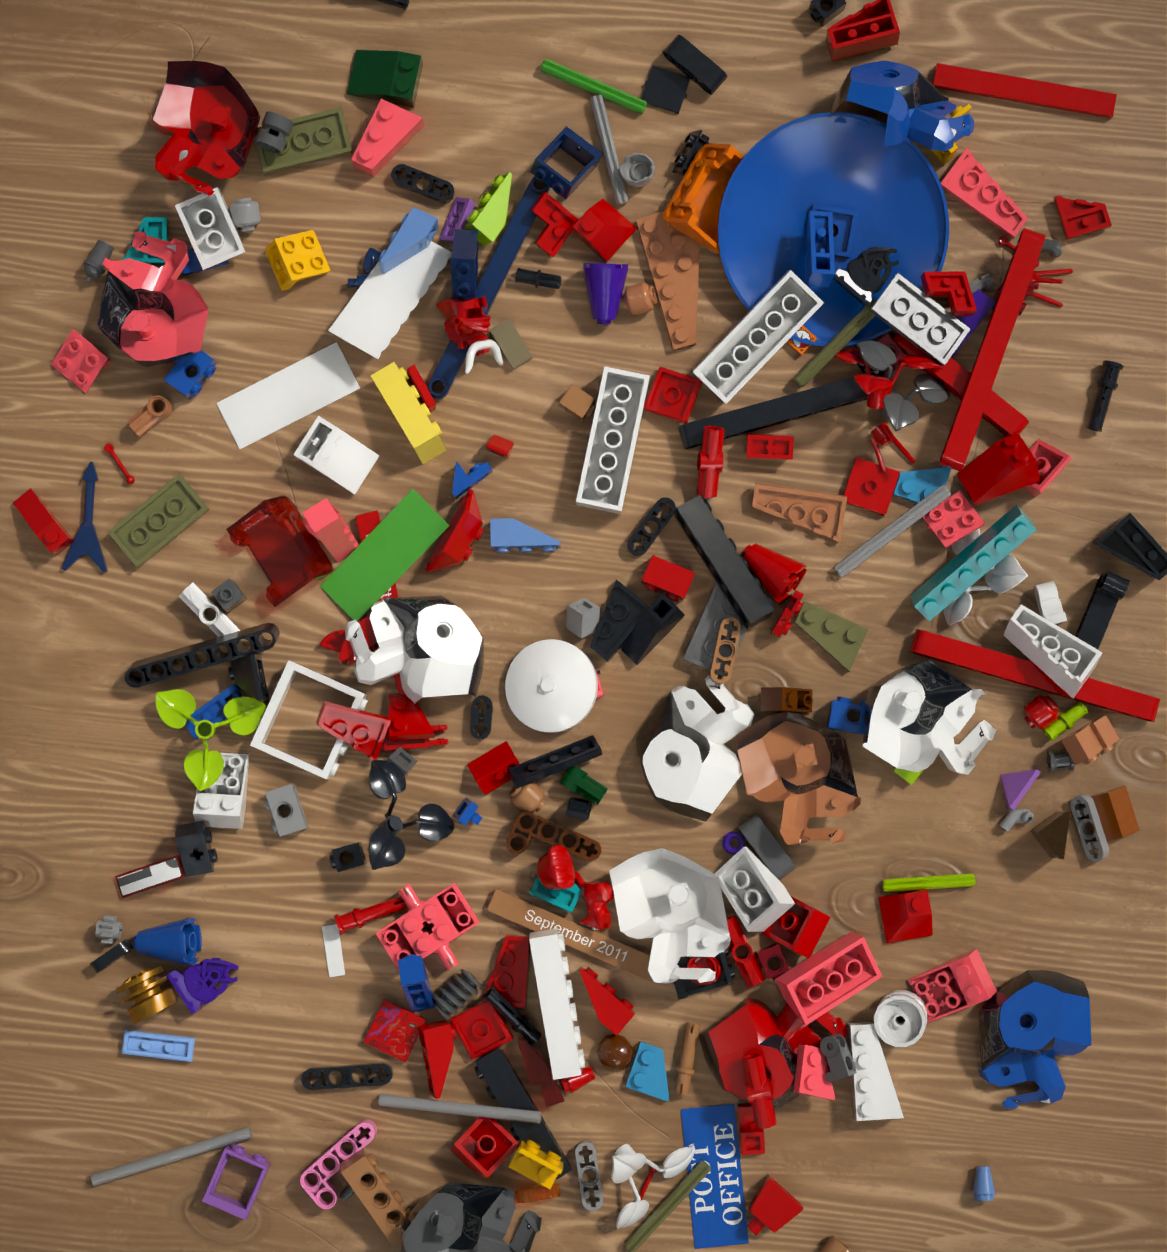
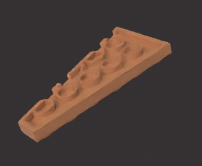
(675, 274)

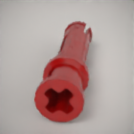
(359, 917)

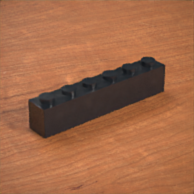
(724, 562)
(511, 1093)

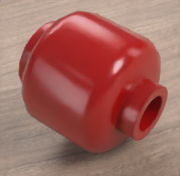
(1041, 712)

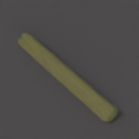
(835, 345)
(667, 1206)

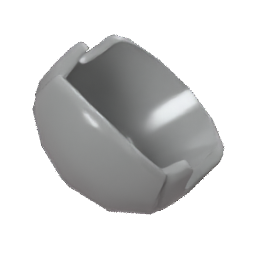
(637, 170)

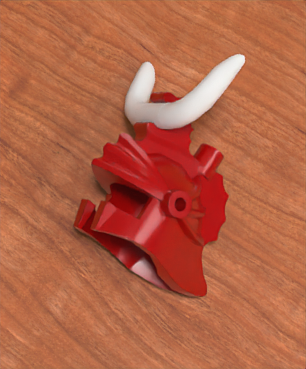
(468, 323)

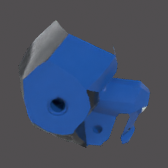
(1025, 1049)

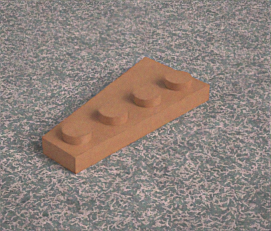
(805, 508)

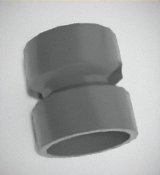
(276, 125)

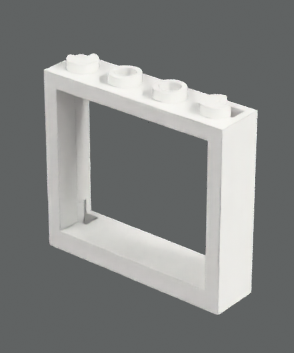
(274, 706)

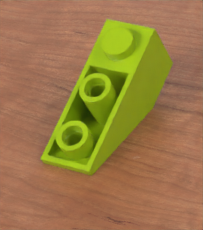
(492, 211)

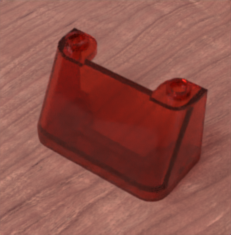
(282, 548)

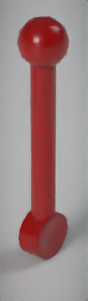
(1003, 240)
(109, 448)
(648, 1179)

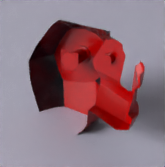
(206, 116)
(760, 1031)

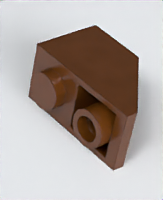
(786, 699)

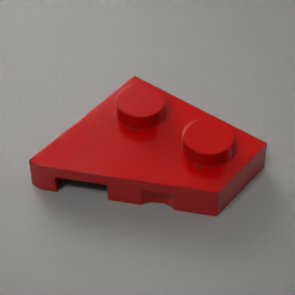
(1081, 217)
(792, 607)
(407, 720)

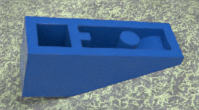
(820, 249)
(416, 983)

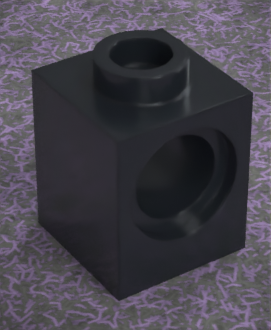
(822, 16)
(358, 857)

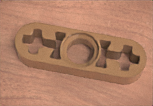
(727, 668)

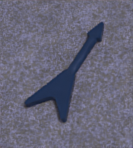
(86, 540)

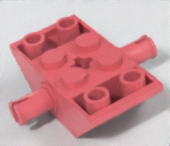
(447, 912)

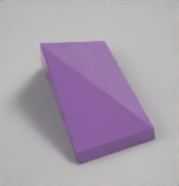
(457, 218)
(1016, 785)

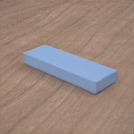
(158, 1045)

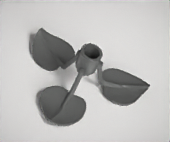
(896, 409)

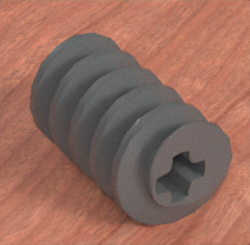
(456, 993)

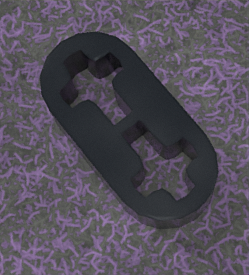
(487, 718)
(111, 956)

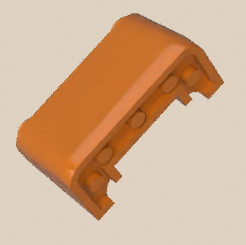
(700, 193)

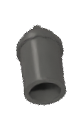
(93, 265)

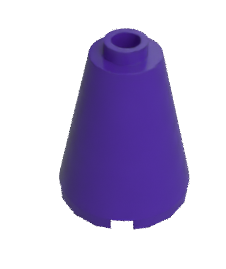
(604, 289)

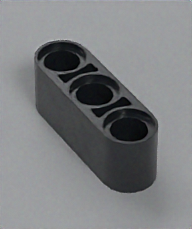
(695, 64)

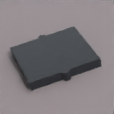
(665, 89)

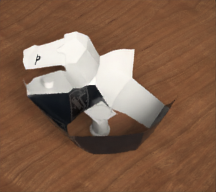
(423, 641)
(916, 716)

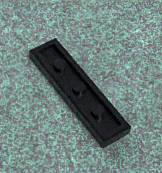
(554, 761)

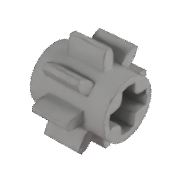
(109, 929)

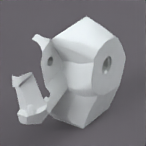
(675, 905)

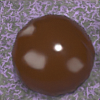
(615, 1052)

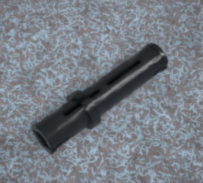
(518, 1021)

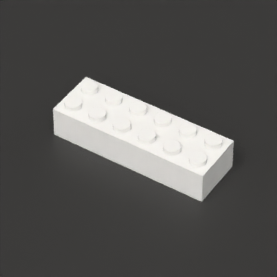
(757, 336)
(612, 440)
(555, 1003)

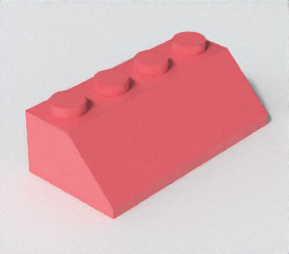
(829, 977)

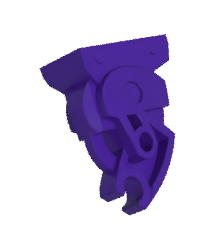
(199, 981)

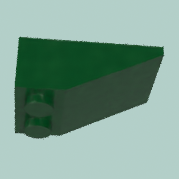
(386, 76)

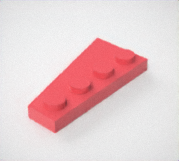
(982, 194)

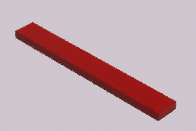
(1024, 90)

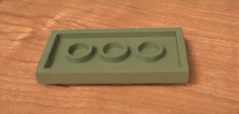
(310, 141)
(158, 520)

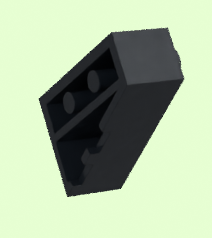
(1135, 546)

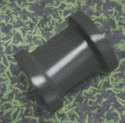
(1059, 761)

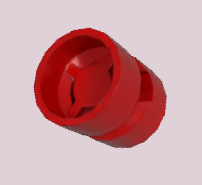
(706, 962)

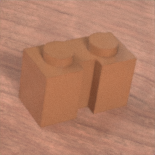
(1090, 740)

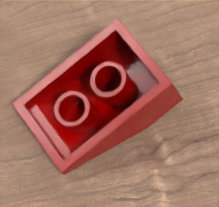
(999, 470)

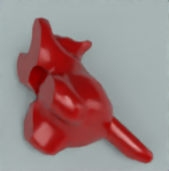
(596, 897)

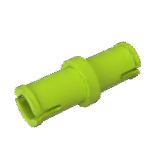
(1065, 721)

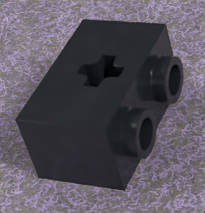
(195, 848)

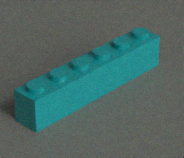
(973, 562)

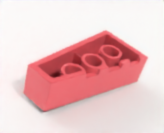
(330, 528)

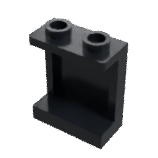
(687, 987)

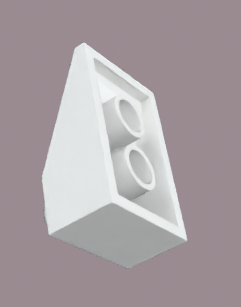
(210, 228)
(753, 891)

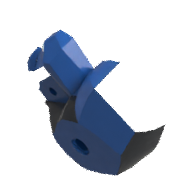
(910, 101)

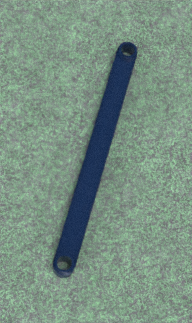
(491, 282)

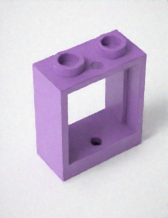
(229, 1204)

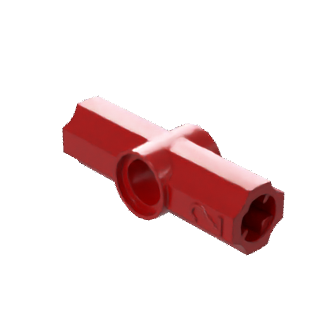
(710, 461)
(747, 965)
(759, 1091)

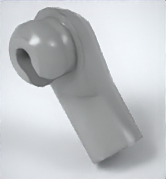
(1014, 816)

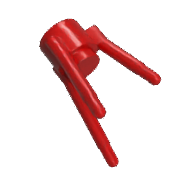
(1035, 280)
(884, 436)

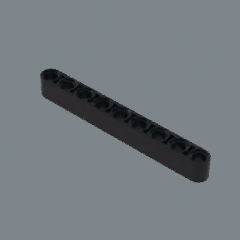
(776, 411)

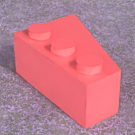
(384, 136)

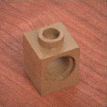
(578, 403)

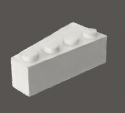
(1052, 649)
(872, 1085)

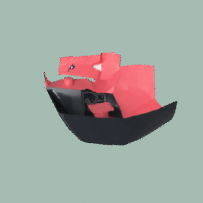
(150, 310)

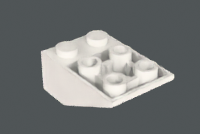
(336, 455)
(225, 801)

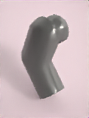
(1052, 247)

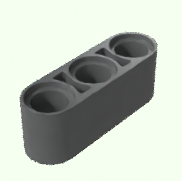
(766, 847)

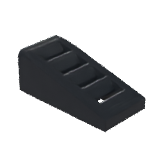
(579, 808)

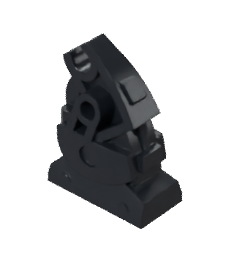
(862, 274)

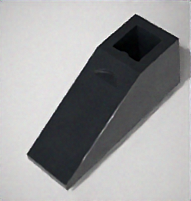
(652, 628)

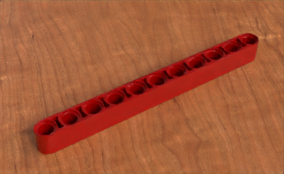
(992, 349)
(1030, 675)

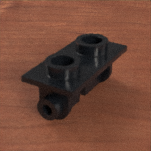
(692, 143)

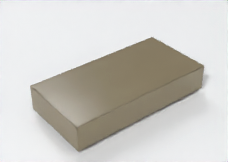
(511, 344)

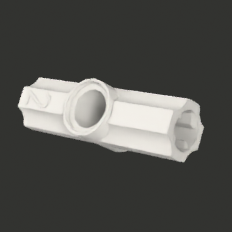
(199, 602)

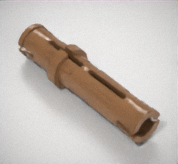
(687, 1058)

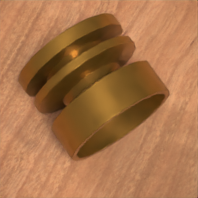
(147, 994)

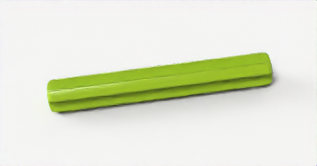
(928, 882)

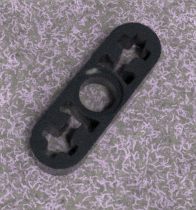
(409, 171)
(666, 516)

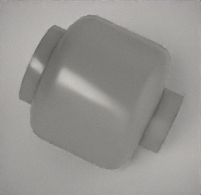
(245, 214)

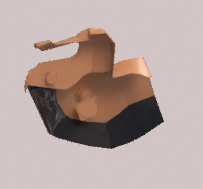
(802, 765)

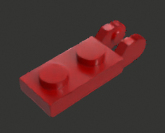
(414, 743)

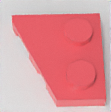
(810, 1074)

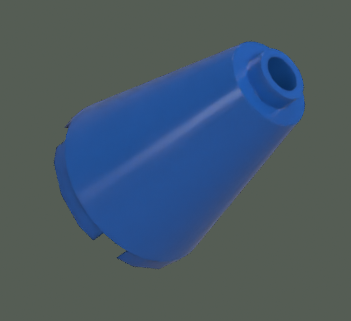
(171, 941)

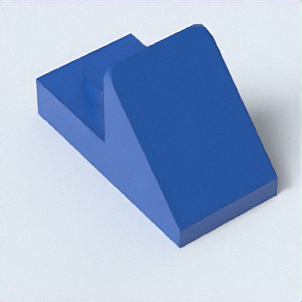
(463, 482)

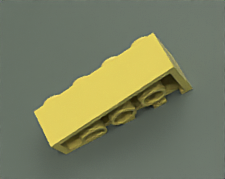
(408, 412)

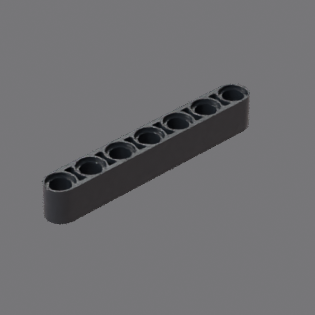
(194, 662)

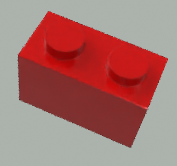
(667, 578)

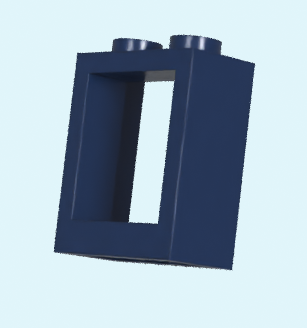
(575, 147)
(464, 264)

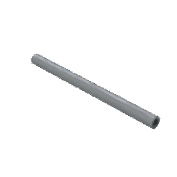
(460, 1108)
(171, 1156)

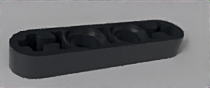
(347, 1078)

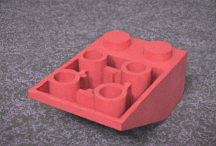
(953, 985)

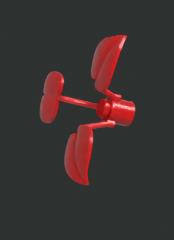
(879, 387)

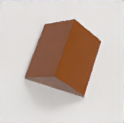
(1114, 813)

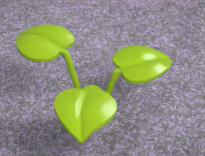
(206, 766)

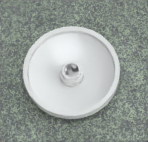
(551, 686)

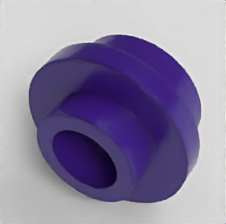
(741, 842)

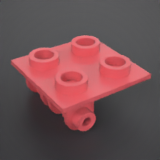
(80, 361)
(953, 519)

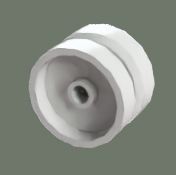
(909, 1029)

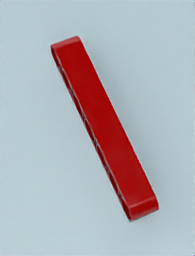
(955, 378)

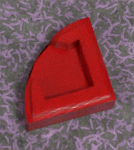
(334, 640)

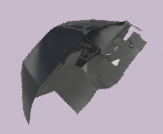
(467, 1220)

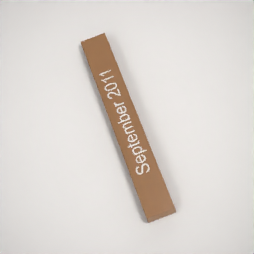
(574, 934)

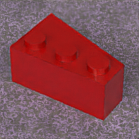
(864, 31)

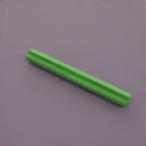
(593, 86)

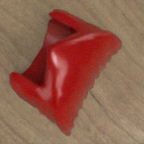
(556, 869)

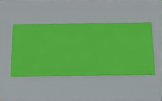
(384, 555)

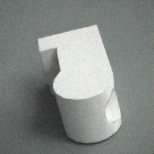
(1049, 602)

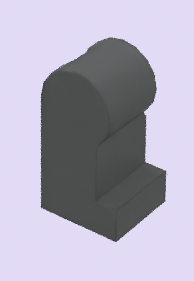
(838, 1057)

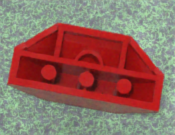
(459, 536)

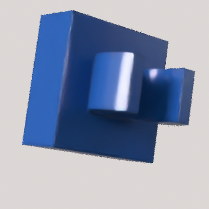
(467, 812)

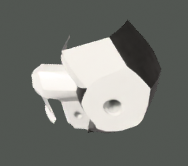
(687, 752)

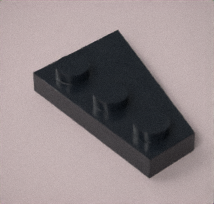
(618, 621)

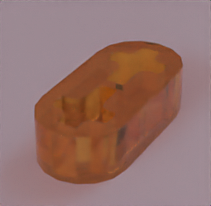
(537, 1193)

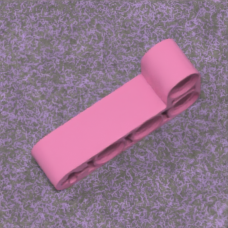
(337, 1153)

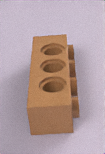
(361, 1164)

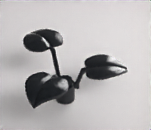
(384, 846)

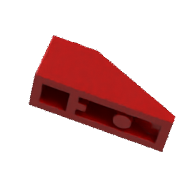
(43, 522)
(437, 1050)

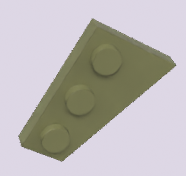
(833, 633)

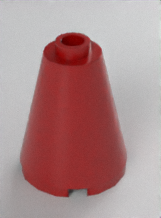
(774, 571)

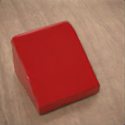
(500, 446)

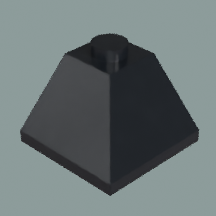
(250, 676)

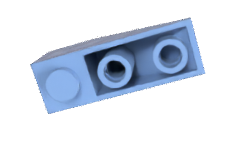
(413, 237)
(511, 533)

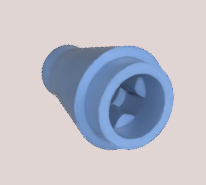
(983, 1185)

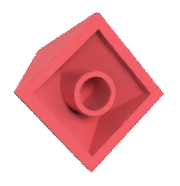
(1049, 462)

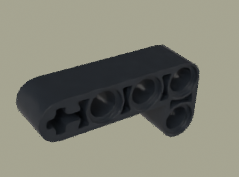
(1103, 601)

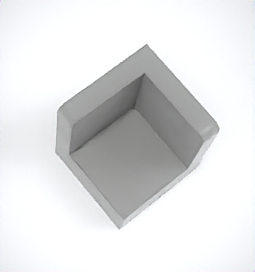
(582, 617)

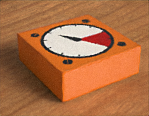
(801, 347)

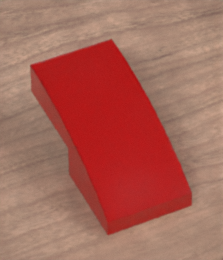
(750, 1138)

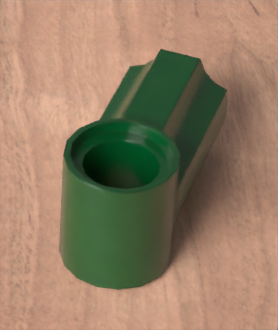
(581, 783)

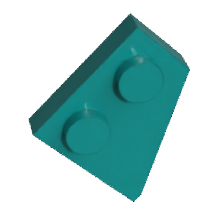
(153, 227)
(562, 898)

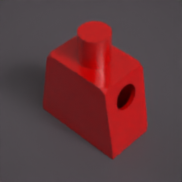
(772, 1207)

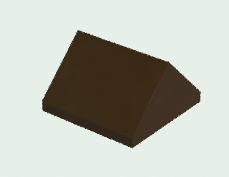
(1053, 834)

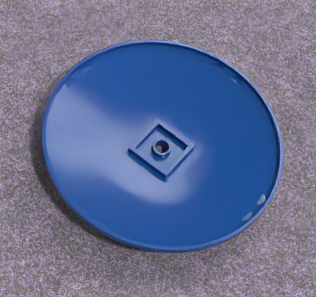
(840, 168)

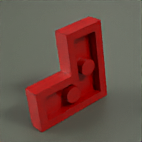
(558, 222)
(954, 286)

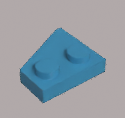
(920, 483)
(649, 1072)

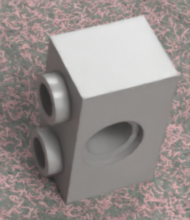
(296, 820)

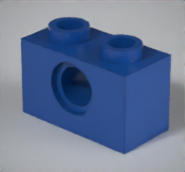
(191, 386)
(838, 716)

